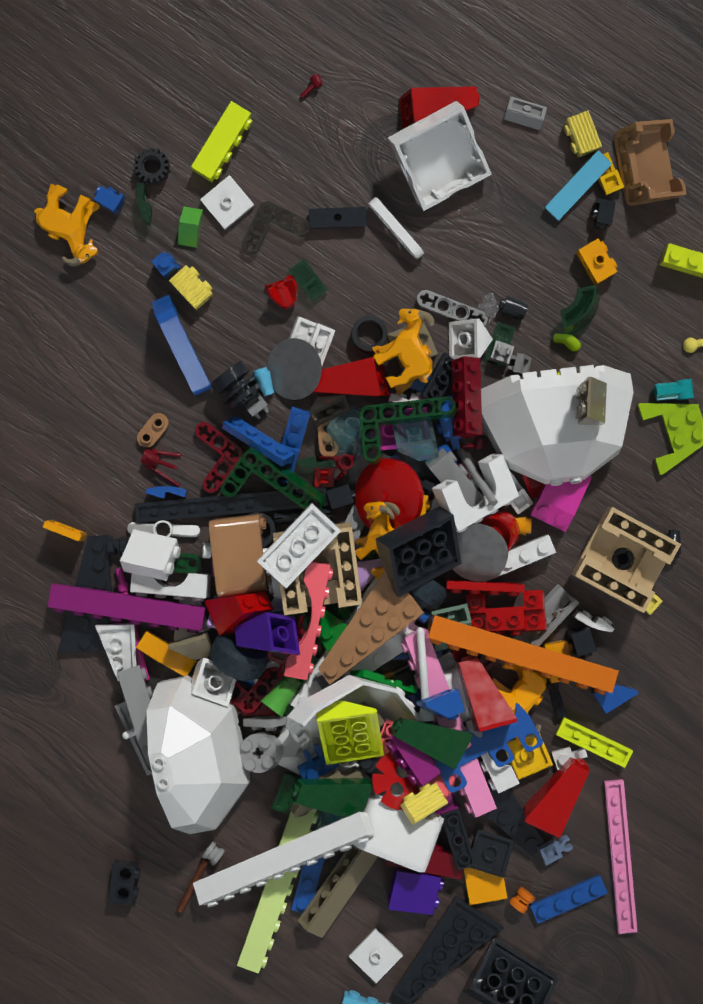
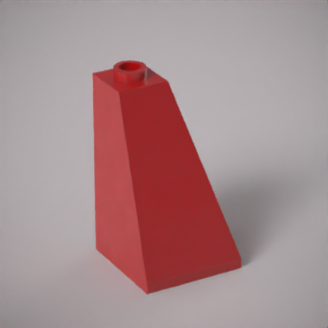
(422, 102)
(355, 378)
(483, 698)
(555, 800)

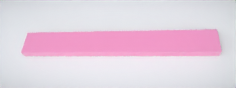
(620, 856)

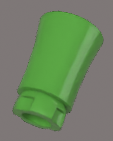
(282, 695)

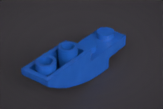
(294, 435)

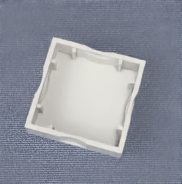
(439, 155)

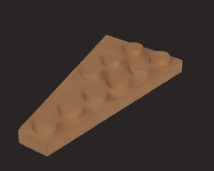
(371, 627)

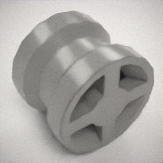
(213, 853)

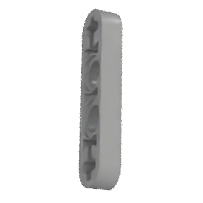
(453, 305)

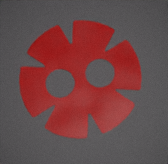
(384, 781)

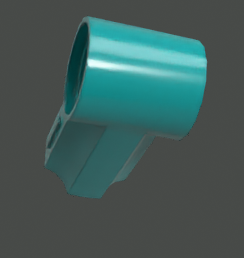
(676, 390)

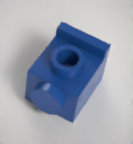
(109, 199)
(165, 264)

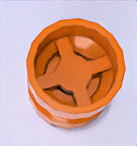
(522, 900)

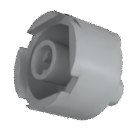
(265, 742)

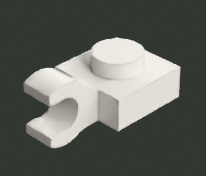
(562, 755)

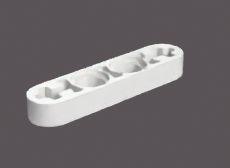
(396, 228)

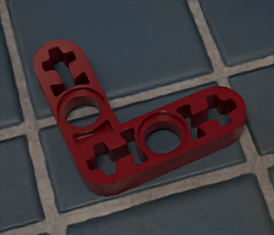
(225, 458)
(246, 696)

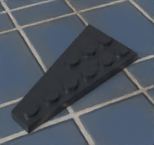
(450, 942)

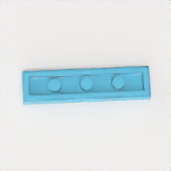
(578, 185)

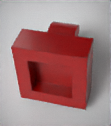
(324, 477)

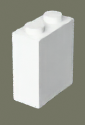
(150, 555)

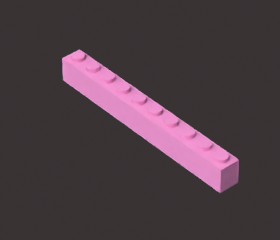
(476, 791)

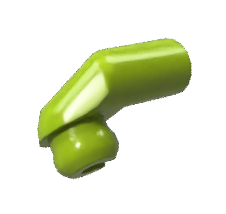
(568, 340)

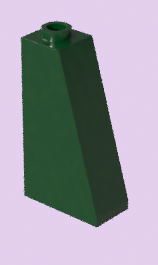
(435, 740)
(333, 795)

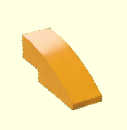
(159, 650)

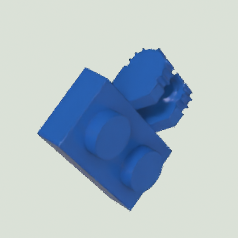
(315, 766)

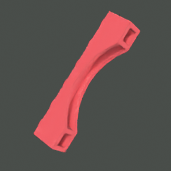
(316, 579)

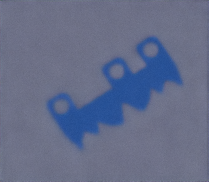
(491, 742)

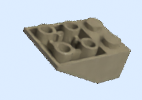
(591, 402)

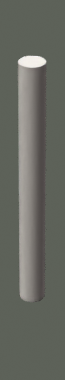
(477, 477)

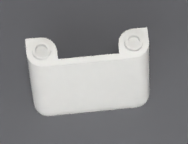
(399, 839)

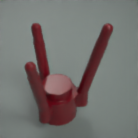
(151, 459)
(342, 462)

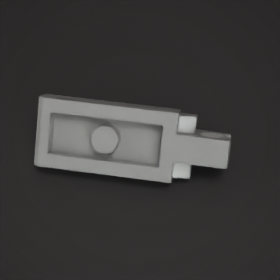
(276, 600)

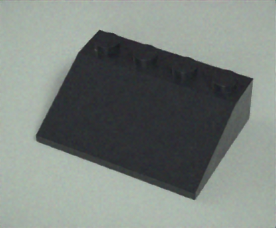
(419, 550)
(509, 978)

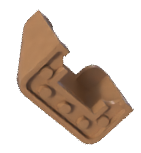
(646, 162)
(235, 552)

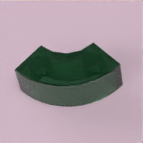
(582, 309)

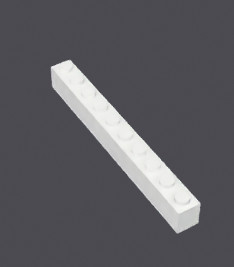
(284, 858)

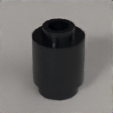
(513, 307)

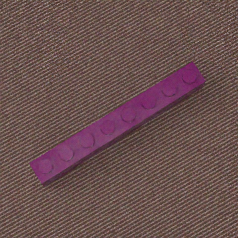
(126, 606)

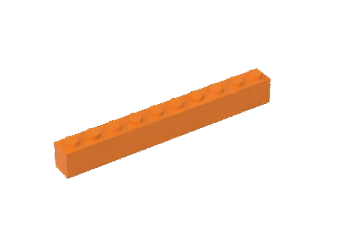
(524, 654)

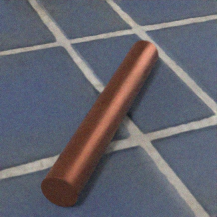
(190, 889)

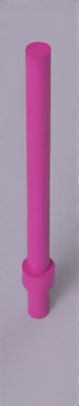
(123, 587)

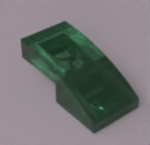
(145, 208)
(308, 279)
(502, 333)
(311, 462)

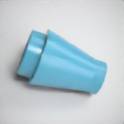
(263, 377)

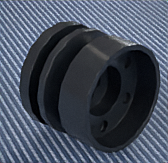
(236, 386)

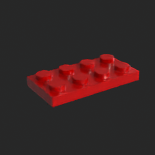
(490, 587)

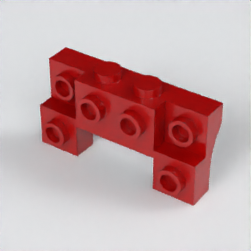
(509, 619)

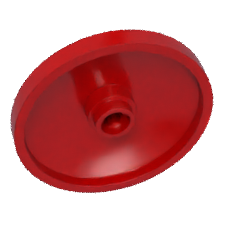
(392, 483)

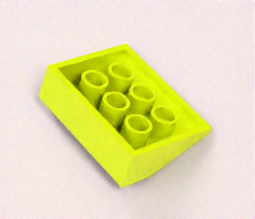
(349, 732)

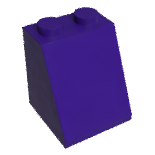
(269, 633)
(414, 891)

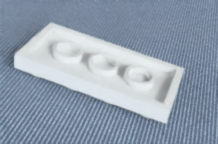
(298, 545)

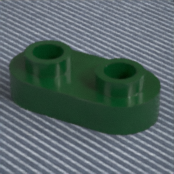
(183, 563)
(340, 612)

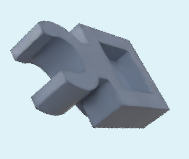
(551, 850)

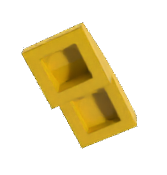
(610, 179)

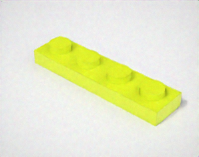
(594, 742)

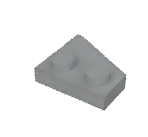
(270, 723)

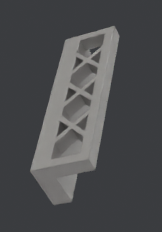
(554, 607)

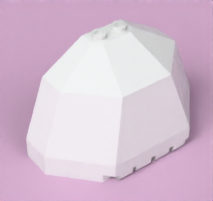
(537, 428)
(385, 698)
(194, 756)

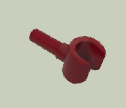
(316, 82)
(478, 444)

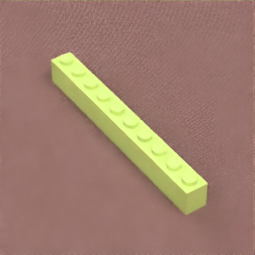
(272, 902)

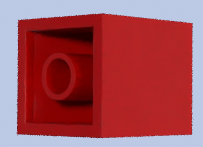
(236, 610)

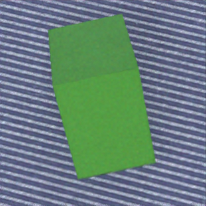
(189, 227)

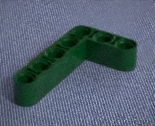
(397, 418)
(273, 478)

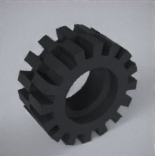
(147, 155)

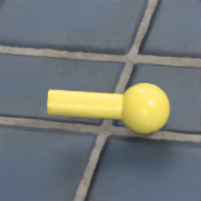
(690, 344)

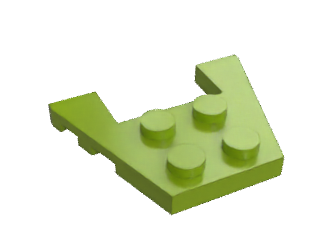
(683, 429)

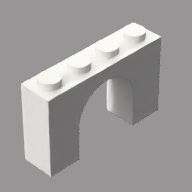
(497, 479)

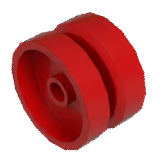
(505, 525)

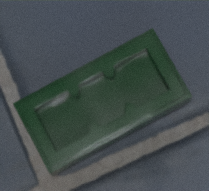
(283, 797)

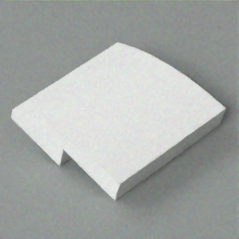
(313, 333)

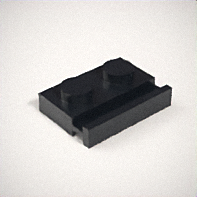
(428, 483)

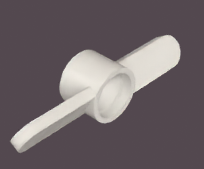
(175, 529)

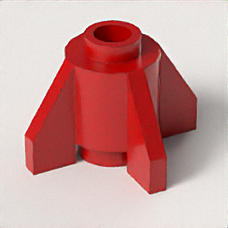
(283, 292)

